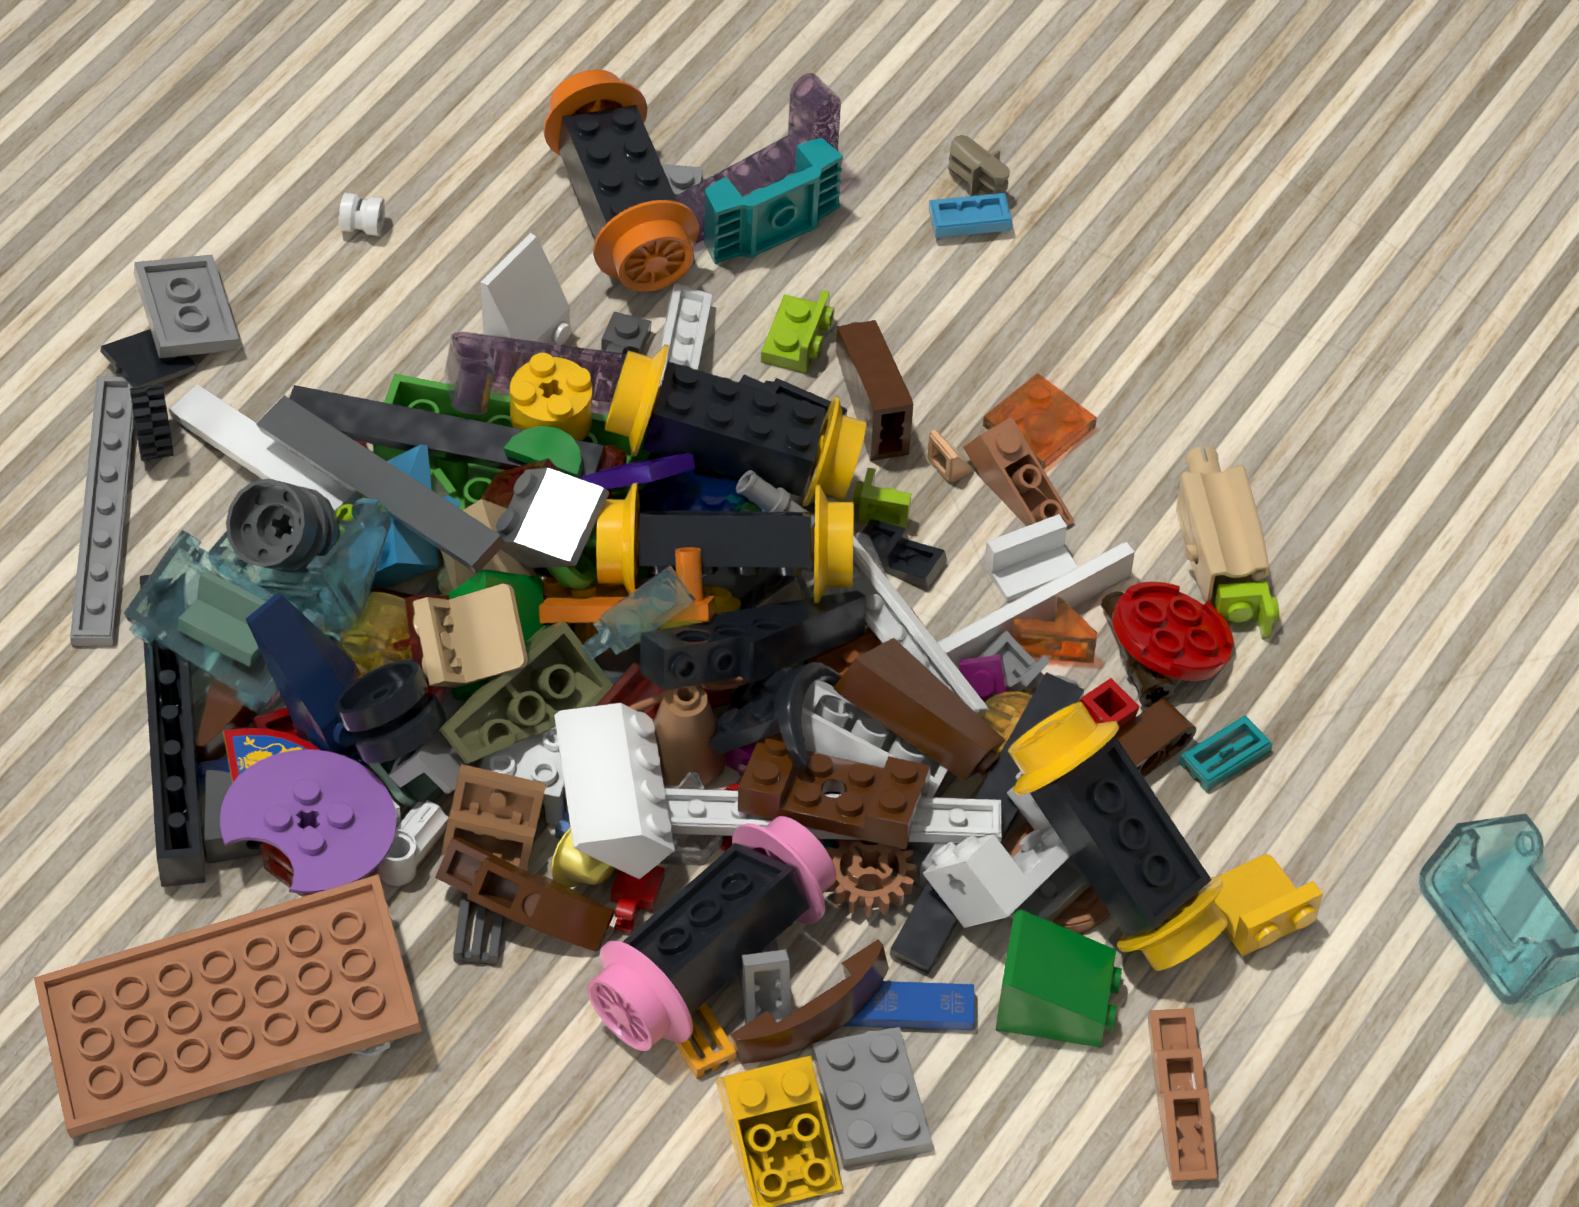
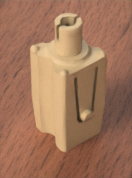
(1220, 524)

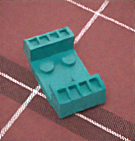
(776, 212)

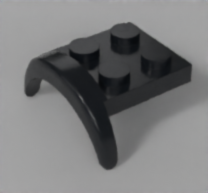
(771, 709)

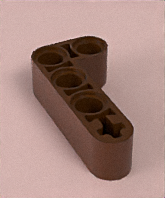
(1155, 736)

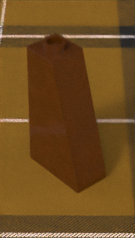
(875, 389)
(920, 709)

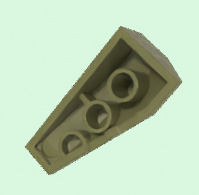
(527, 699)

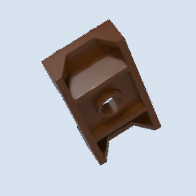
(873, 801)

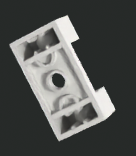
(987, 883)

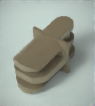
(978, 167)

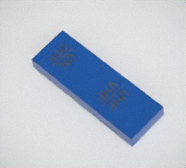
(918, 1006)

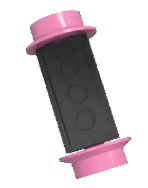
(701, 933)

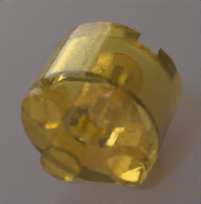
(373, 635)

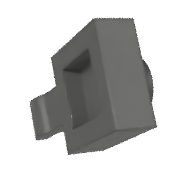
(626, 334)

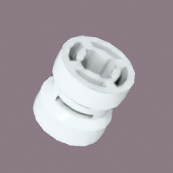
(361, 214)

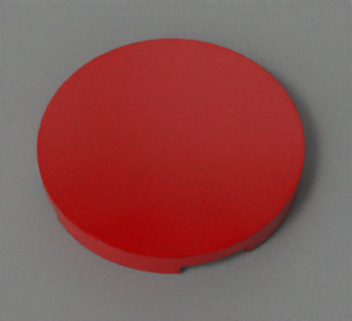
(1172, 631)

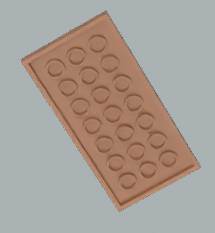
(225, 1005)

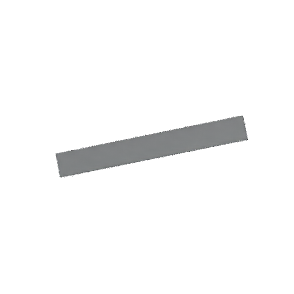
(104, 515)

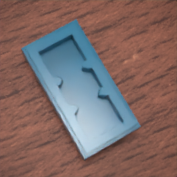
(970, 215)

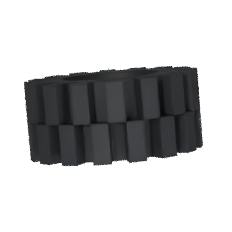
(151, 422)

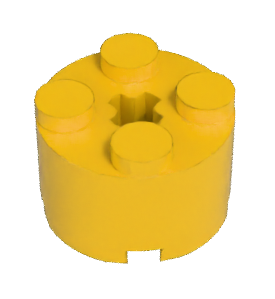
(553, 395)

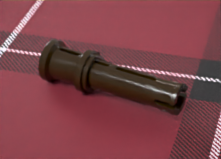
(1146, 679)

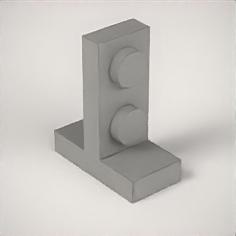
(766, 983)

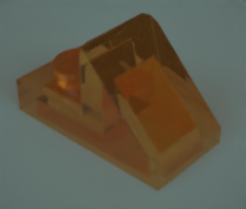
(1064, 639)

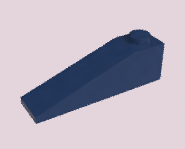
(306, 671)

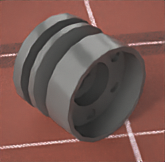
(262, 523)

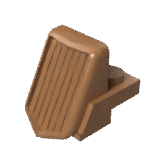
(496, 813)

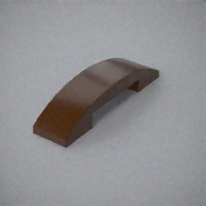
(767, 1039)

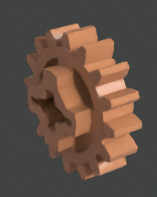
(870, 874)

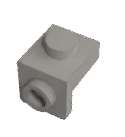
(1020, 667)

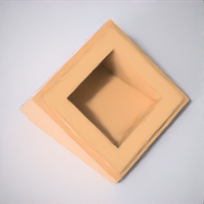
(947, 458)

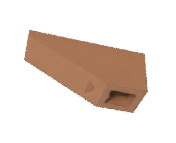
(1015, 474)

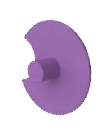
(318, 811)

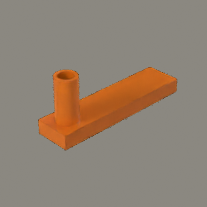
(591, 608)

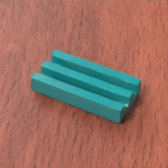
(1233, 766)

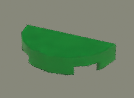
(547, 442)

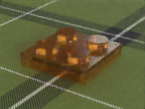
(1045, 418)

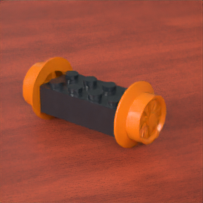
(620, 181)

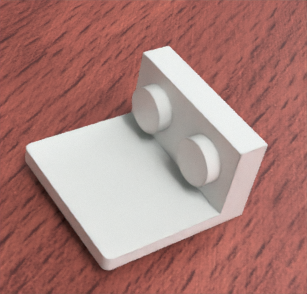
(536, 760)

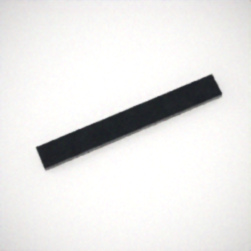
(409, 427)
(931, 919)

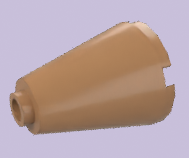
(683, 736)

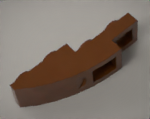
(524, 896)

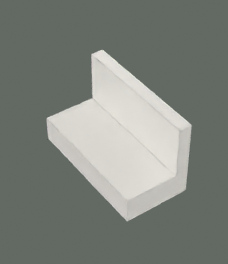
(1028, 557)

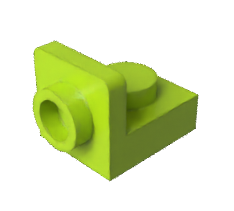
(881, 503)
(1246, 602)

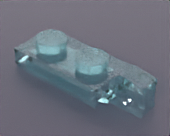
(639, 612)

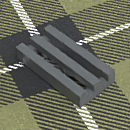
(475, 954)

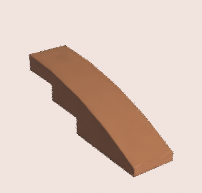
(1182, 1095)

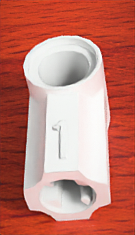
(411, 842)

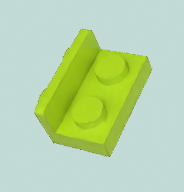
(797, 332)

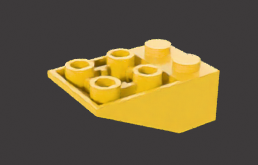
(779, 1132)

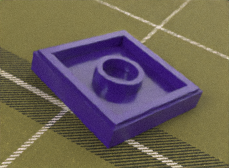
(641, 471)

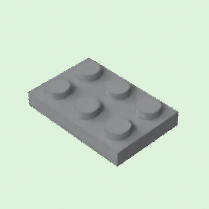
(186, 306)
(871, 1097)

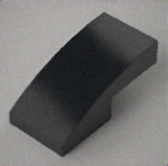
(905, 558)

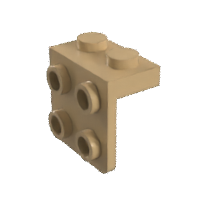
(470, 636)

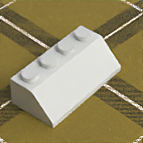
(846, 732)
(614, 786)

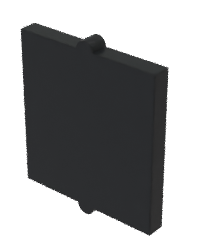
(139, 362)

